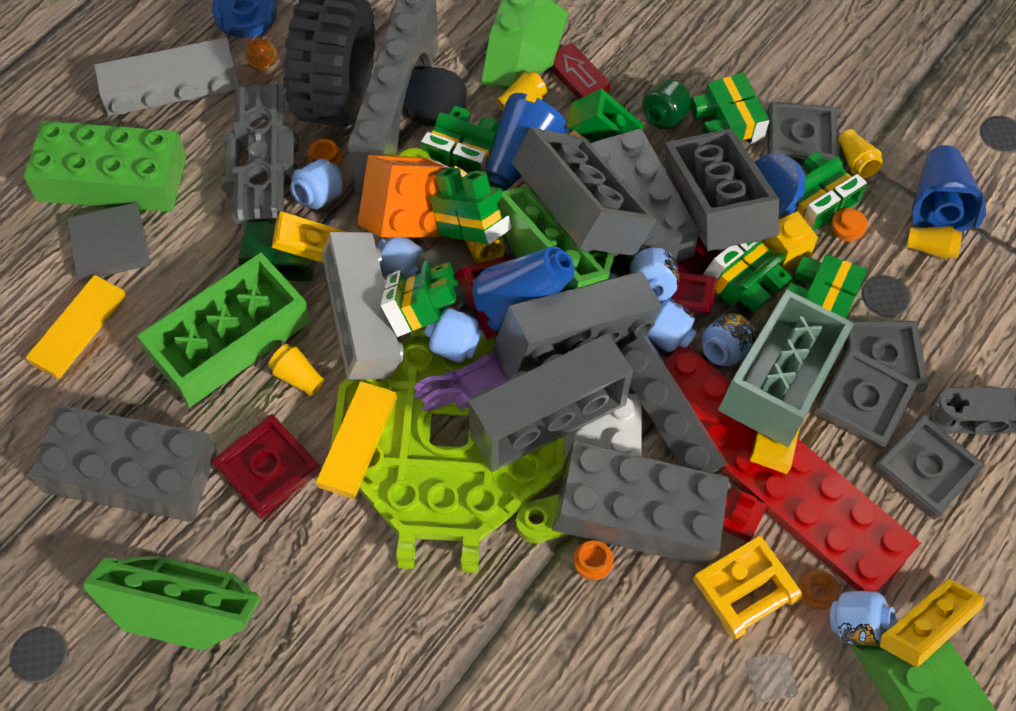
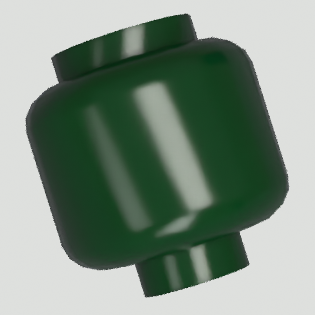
(666, 103)

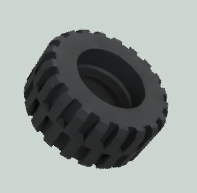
(329, 60)

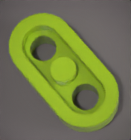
(538, 532)

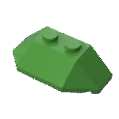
(523, 40)
(536, 230)
(172, 599)
(936, 685)

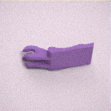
(461, 384)

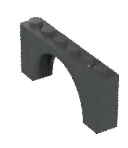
(407, 45)

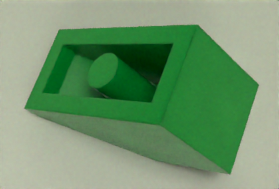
(600, 117)

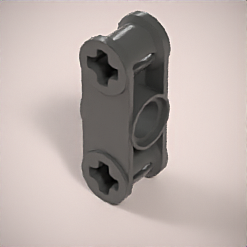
(976, 411)

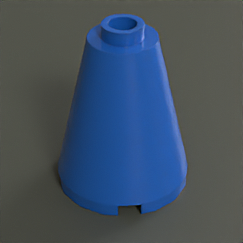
(513, 128)
(948, 192)
(520, 281)

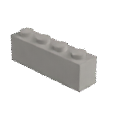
(166, 76)
(356, 295)

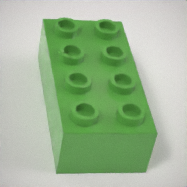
(106, 166)
(225, 329)

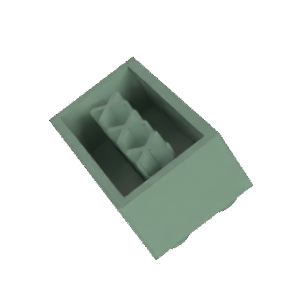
(786, 368)

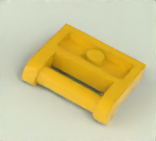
(741, 574)

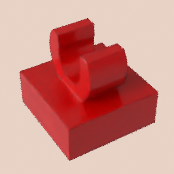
(742, 514)

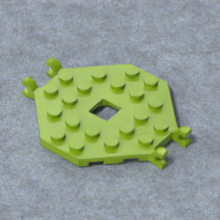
(434, 488)

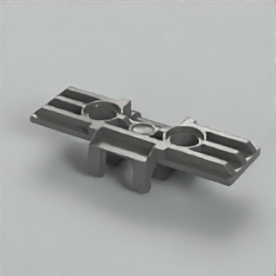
(271, 151)

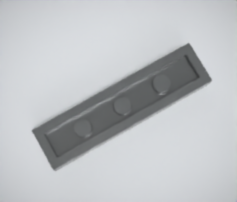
(670, 409)

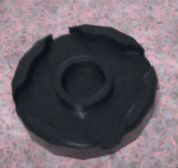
(433, 92)

